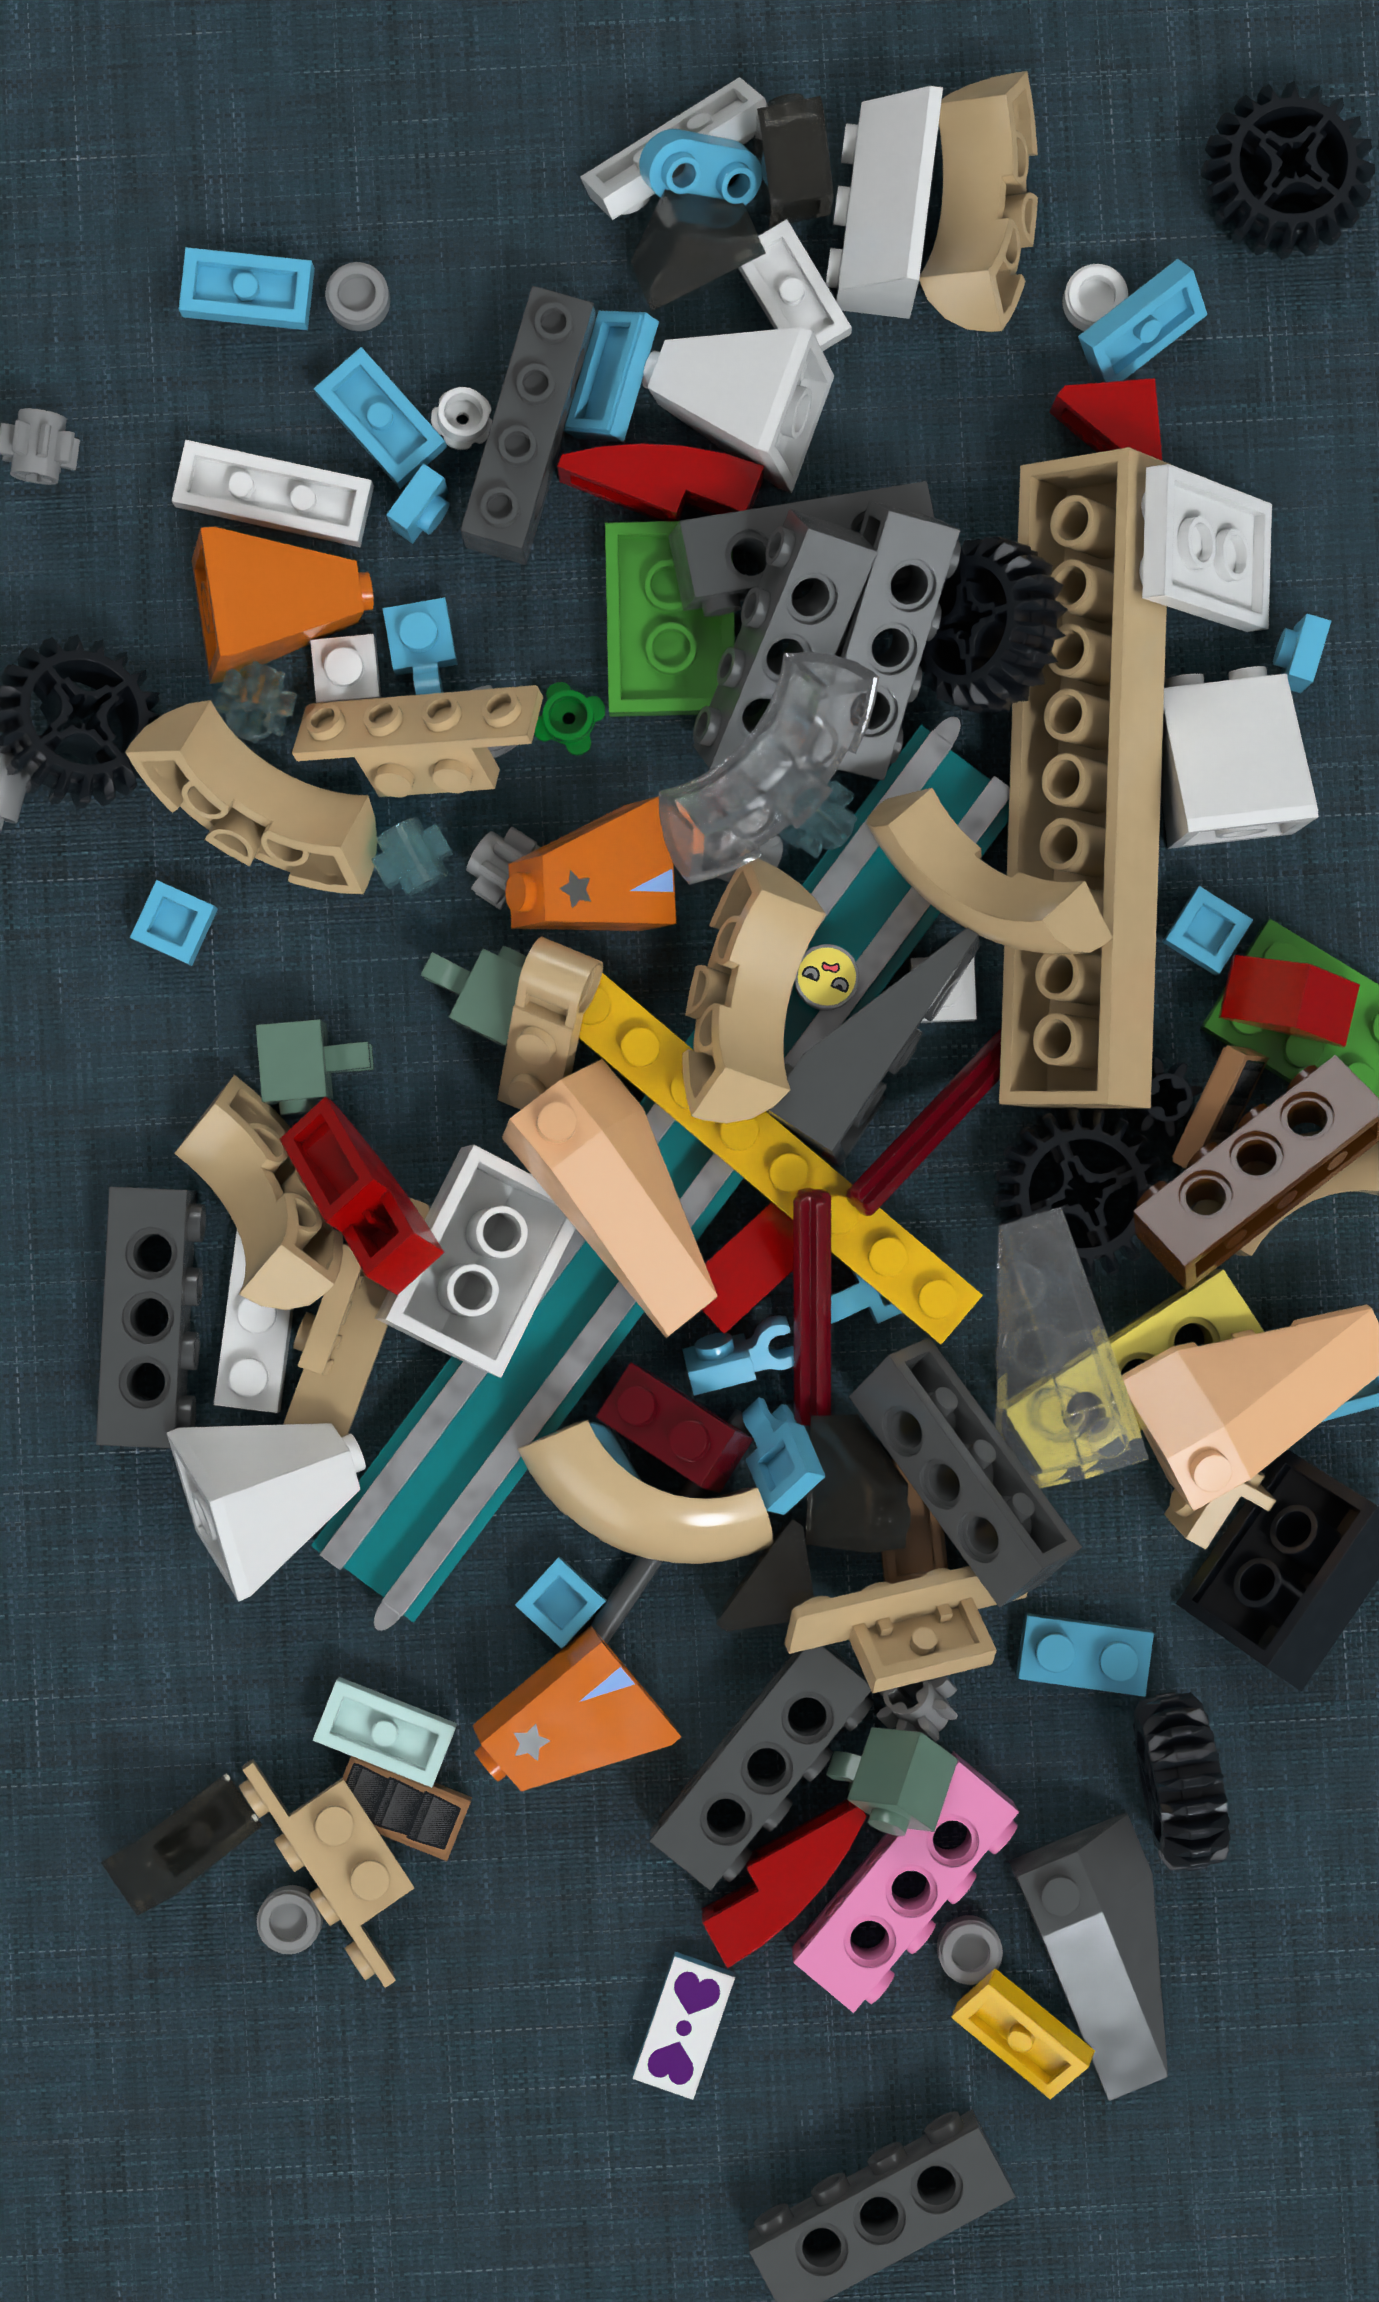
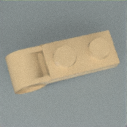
(546, 1020)

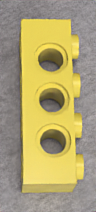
(1209, 1304)

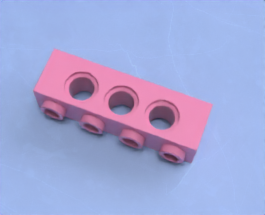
(865, 1973)

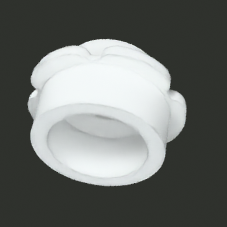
(462, 402)

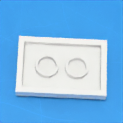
(1206, 548)

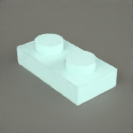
(385, 1732)

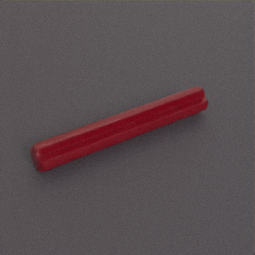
(927, 1129)
(812, 1304)

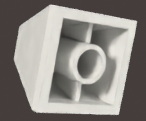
(747, 393)
(263, 1491)

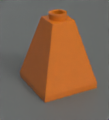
(270, 597)

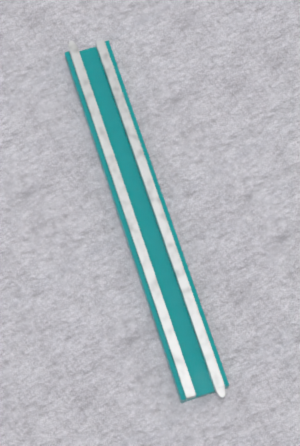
(460, 1441)

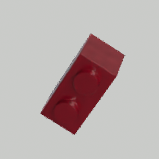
(674, 1428)

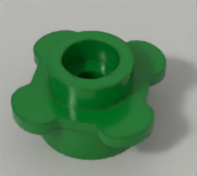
(563, 701)

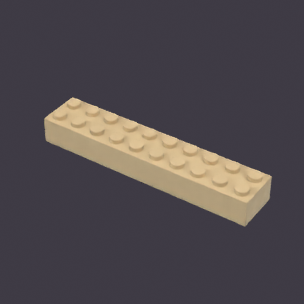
(1088, 792)

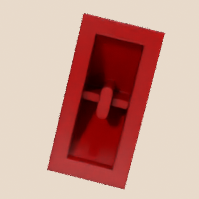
(1112, 415)
(1289, 999)

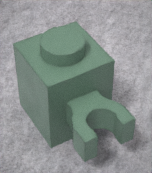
(484, 993)
(299, 1063)
(897, 1779)

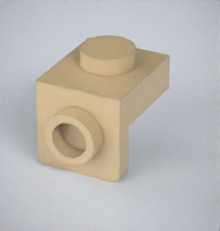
(1203, 1524)

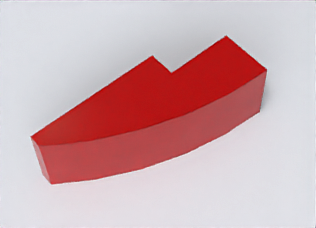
(663, 478)
(360, 1197)
(750, 1266)
(785, 1880)

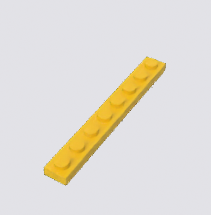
(779, 1167)

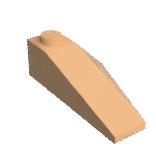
(607, 1175)
(1243, 1401)

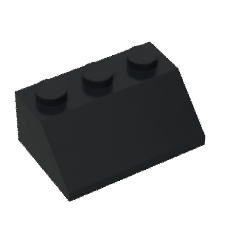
(1291, 1574)

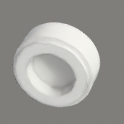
(1092, 294)

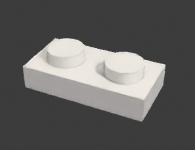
(793, 289)

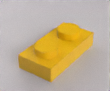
(1023, 2034)

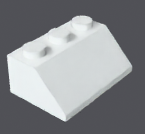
(885, 203)
(499, 1255)

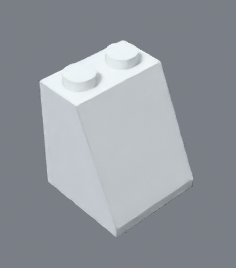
(1233, 760)

